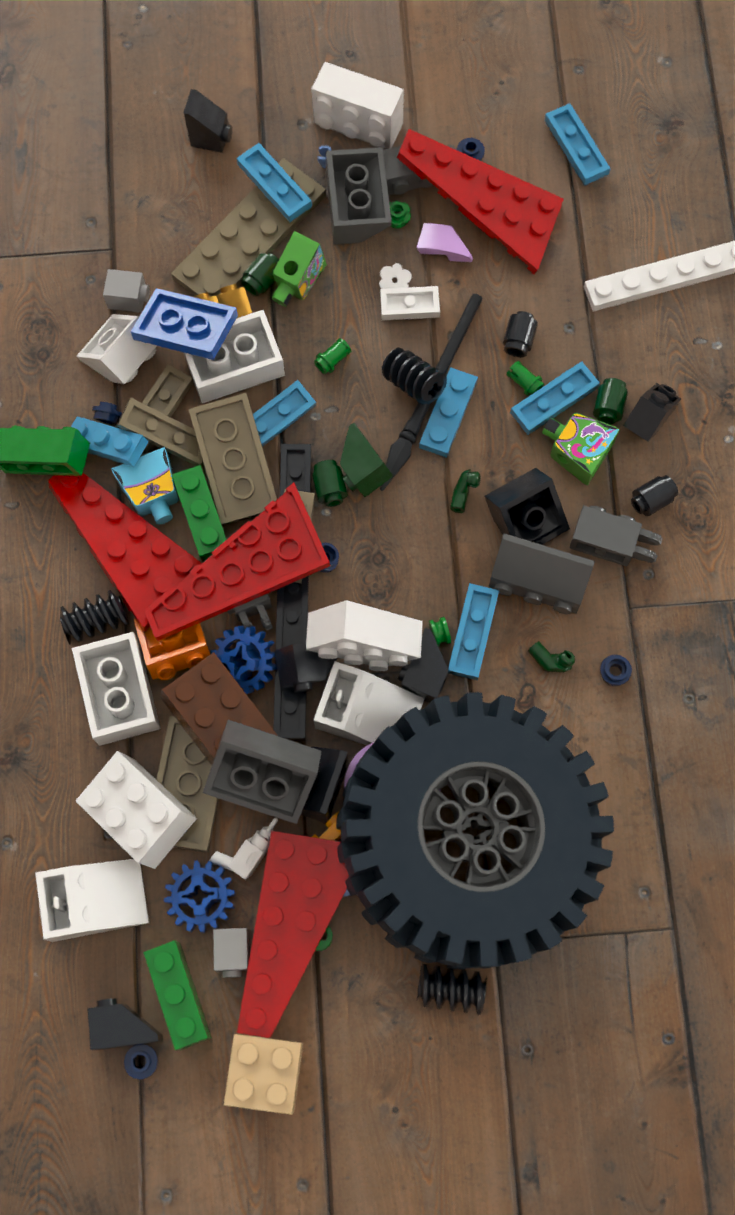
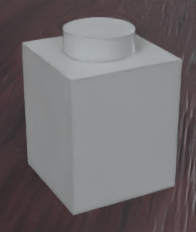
(125, 290)
(231, 951)

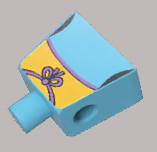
(149, 485)

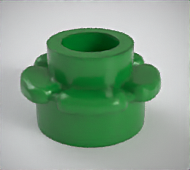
(401, 219)

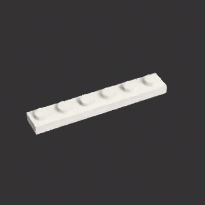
(661, 276)

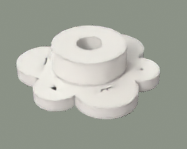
(388, 273)

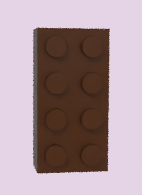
(206, 700)

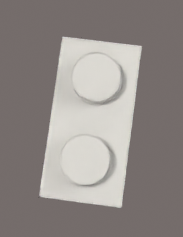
(410, 303)

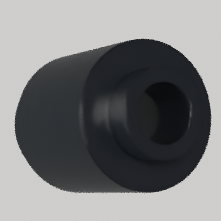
(520, 334)
(654, 495)

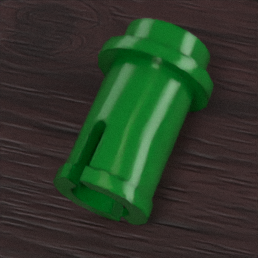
(332, 356)
(525, 378)

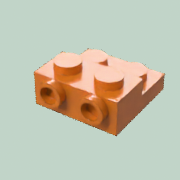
(173, 652)

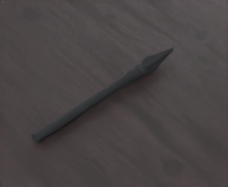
(401, 449)

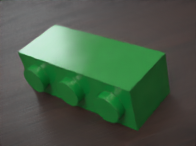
(43, 451)
(199, 510)
(177, 995)

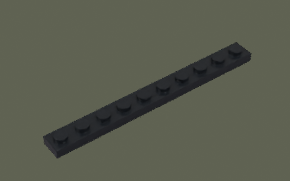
(292, 605)

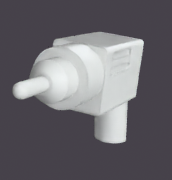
(248, 855)

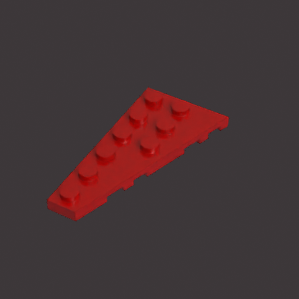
(492, 199)
(126, 546)
(252, 562)
(294, 909)

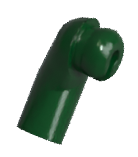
(460, 494)
(552, 662)

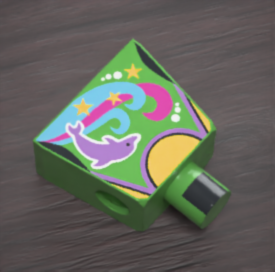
(298, 269)
(581, 444)

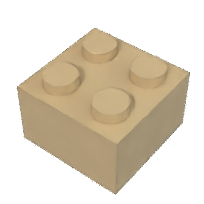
(263, 1074)

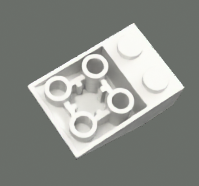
(361, 704)
(91, 899)

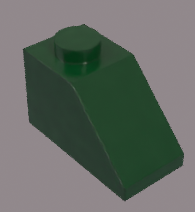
(362, 463)

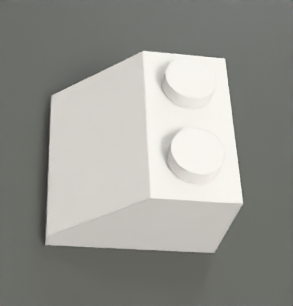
(114, 351)

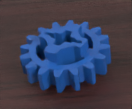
(254, 650)
(201, 911)

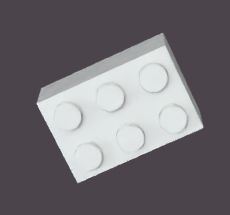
(357, 105)
(243, 361)
(363, 635)
(115, 688)
(136, 810)

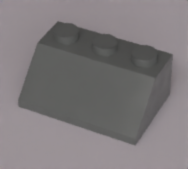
(357, 194)
(540, 574)
(262, 771)

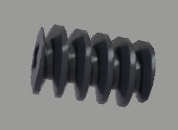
(413, 375)
(93, 616)
(452, 989)

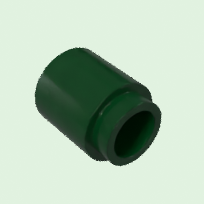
(259, 274)
(610, 401)
(329, 483)

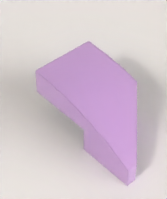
(443, 241)

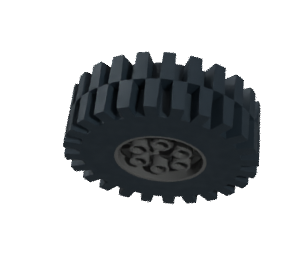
(412, 884)

